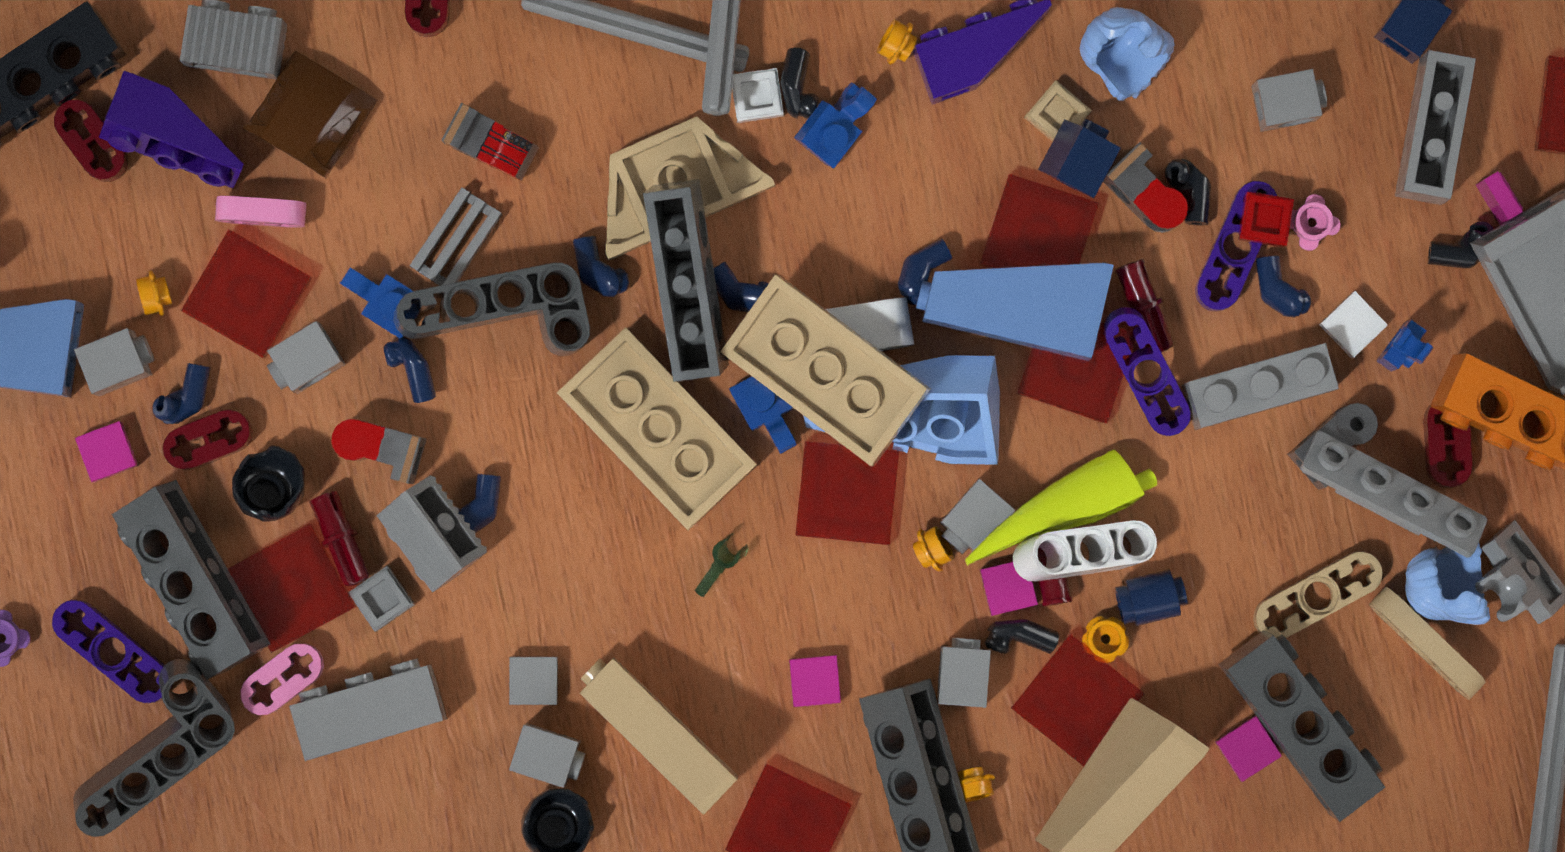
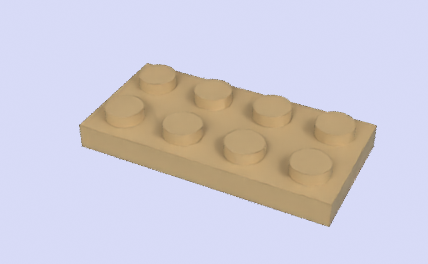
(825, 370)
(656, 429)

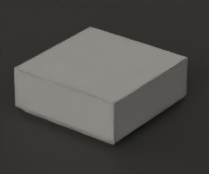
(381, 598)
(533, 680)

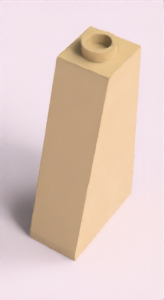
(657, 734)
(1122, 782)

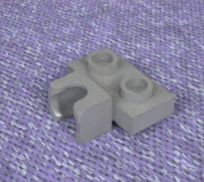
(1520, 576)

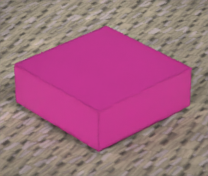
(1499, 197)
(106, 451)
(1006, 589)
(815, 681)
(1248, 748)

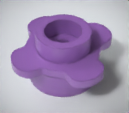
(15, 638)

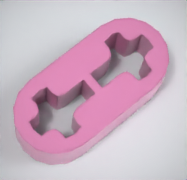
(260, 211)
(274, 670)

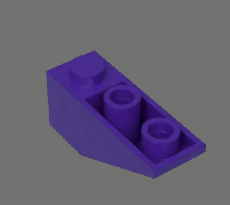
(965, 58)
(161, 126)

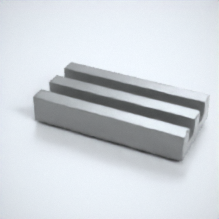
(452, 211)

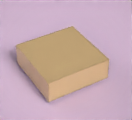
(1053, 108)

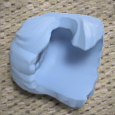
(1126, 50)
(1443, 586)

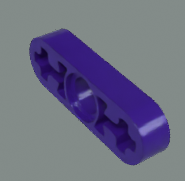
(1210, 273)
(1150, 406)
(77, 638)

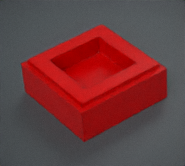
(1266, 219)

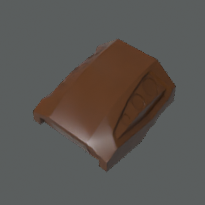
(311, 114)

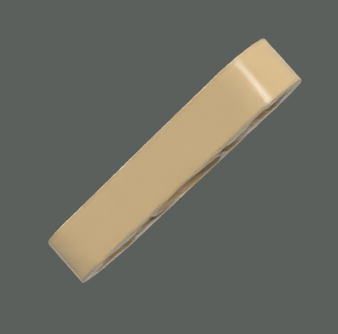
(1354, 589)
(1427, 643)

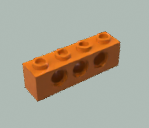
(1460, 399)

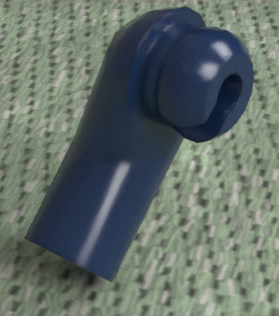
(415, 365)
(484, 507)

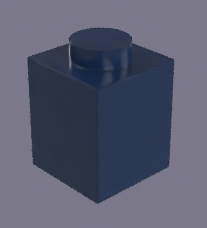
(1413, 26)
(1080, 156)

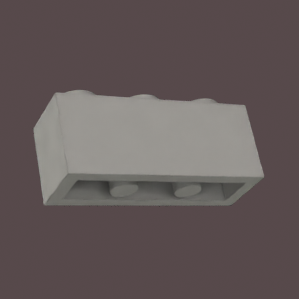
(1435, 127)
(1260, 386)
(367, 709)

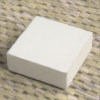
(757, 95)
(1353, 324)

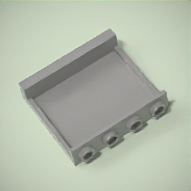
(1528, 274)

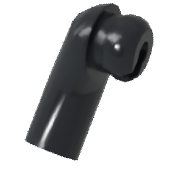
(793, 83)
(1195, 188)
(1461, 253)
(1021, 631)

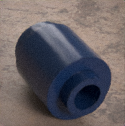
(1151, 598)

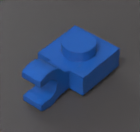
(831, 129)
(381, 299)
(1405, 347)
(763, 408)

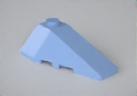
(957, 414)

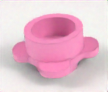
(1325, 222)

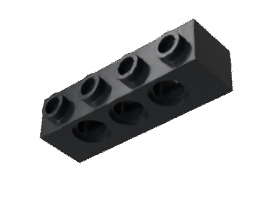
(41, 55)

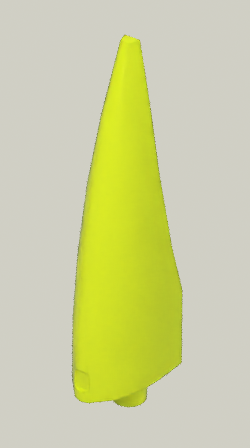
(1072, 501)

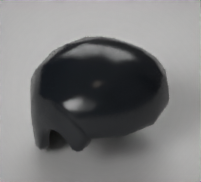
(269, 484)
(557, 822)

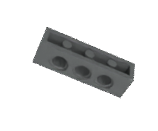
(686, 279)
(213, 588)
(918, 769)
(1339, 790)

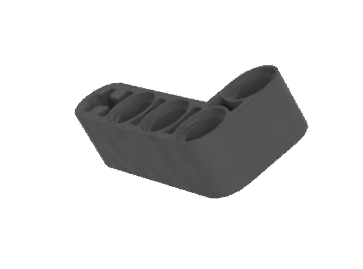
(490, 310)
(146, 754)

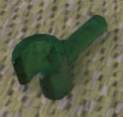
(722, 560)

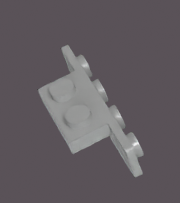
(1393, 494)

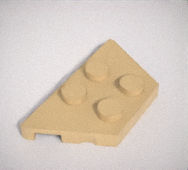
(671, 156)

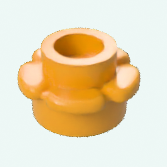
(897, 42)
(153, 293)
(932, 549)
(1114, 629)
(975, 784)

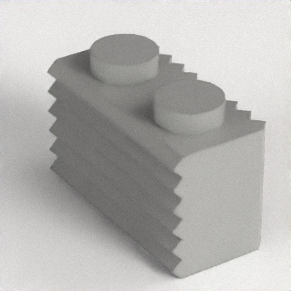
(233, 40)
(431, 533)

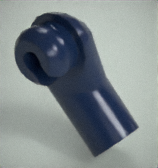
(918, 267)
(596, 273)
(1278, 293)
(735, 294)
(186, 400)

